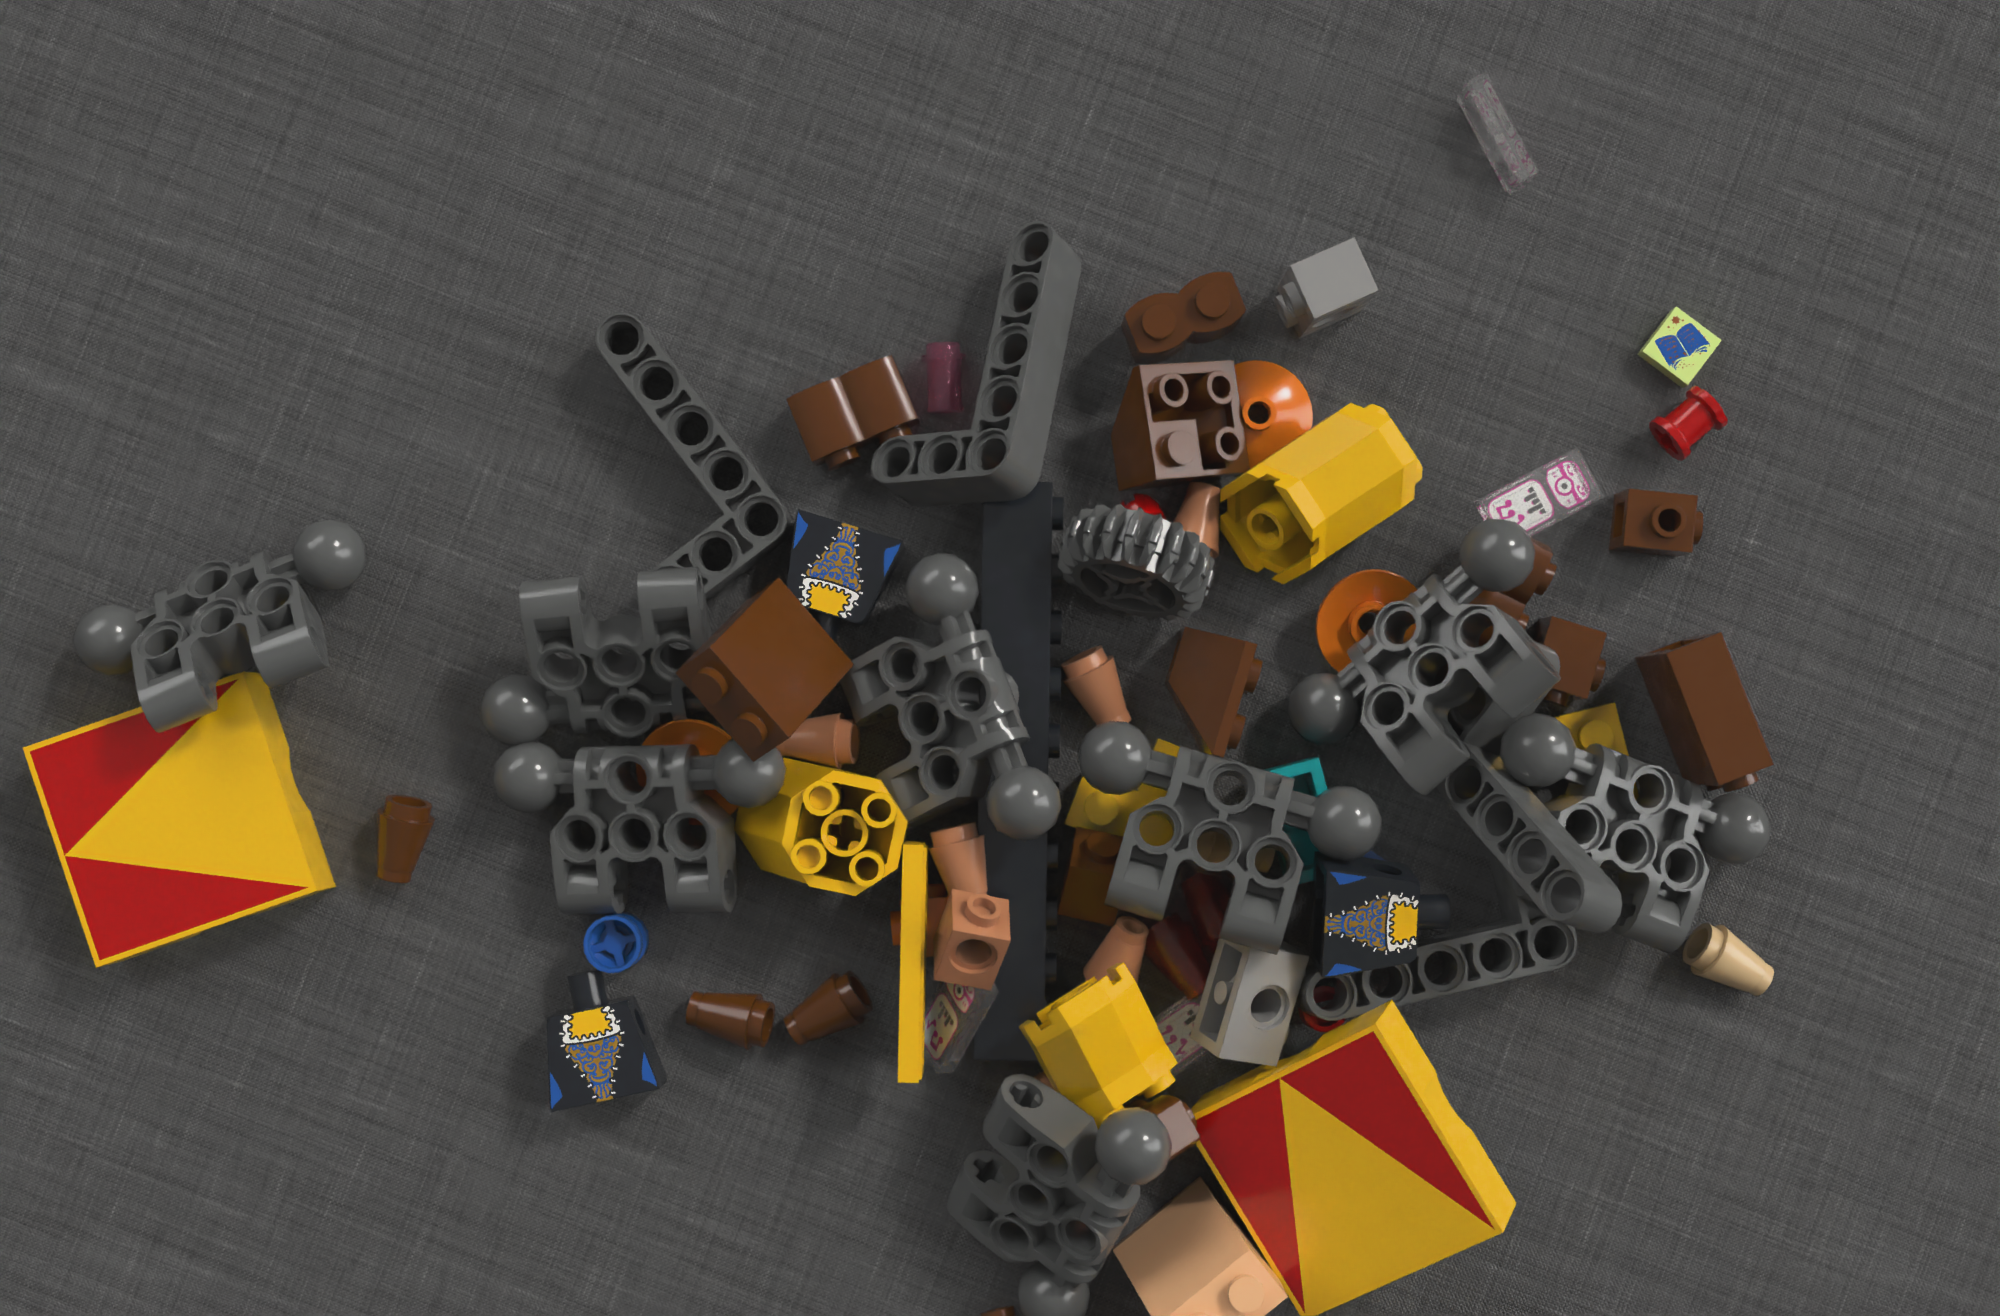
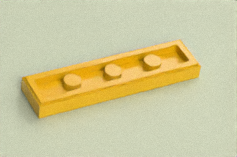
(912, 962)

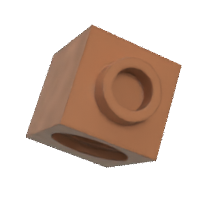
(971, 939)

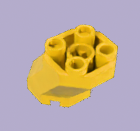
(1319, 492)
(826, 829)
(1101, 1045)

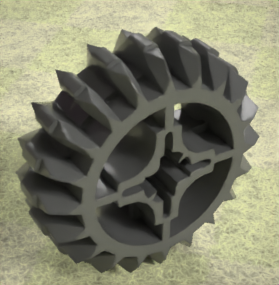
(1136, 562)

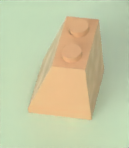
(1198, 1261)

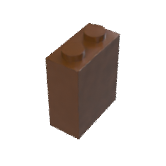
(765, 669)
(1705, 712)

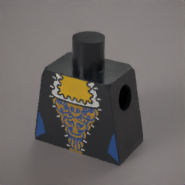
(839, 569)
(1368, 915)
(599, 1047)

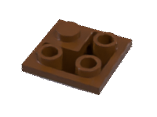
(1179, 426)
(1208, 684)

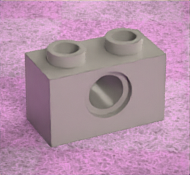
(1325, 288)
(1249, 1002)

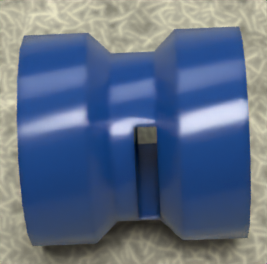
(606, 945)

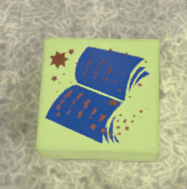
(1679, 347)

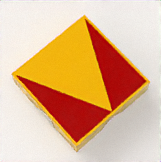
(178, 822)
(1350, 1163)

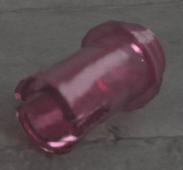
(944, 377)

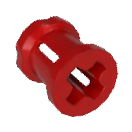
(1688, 423)

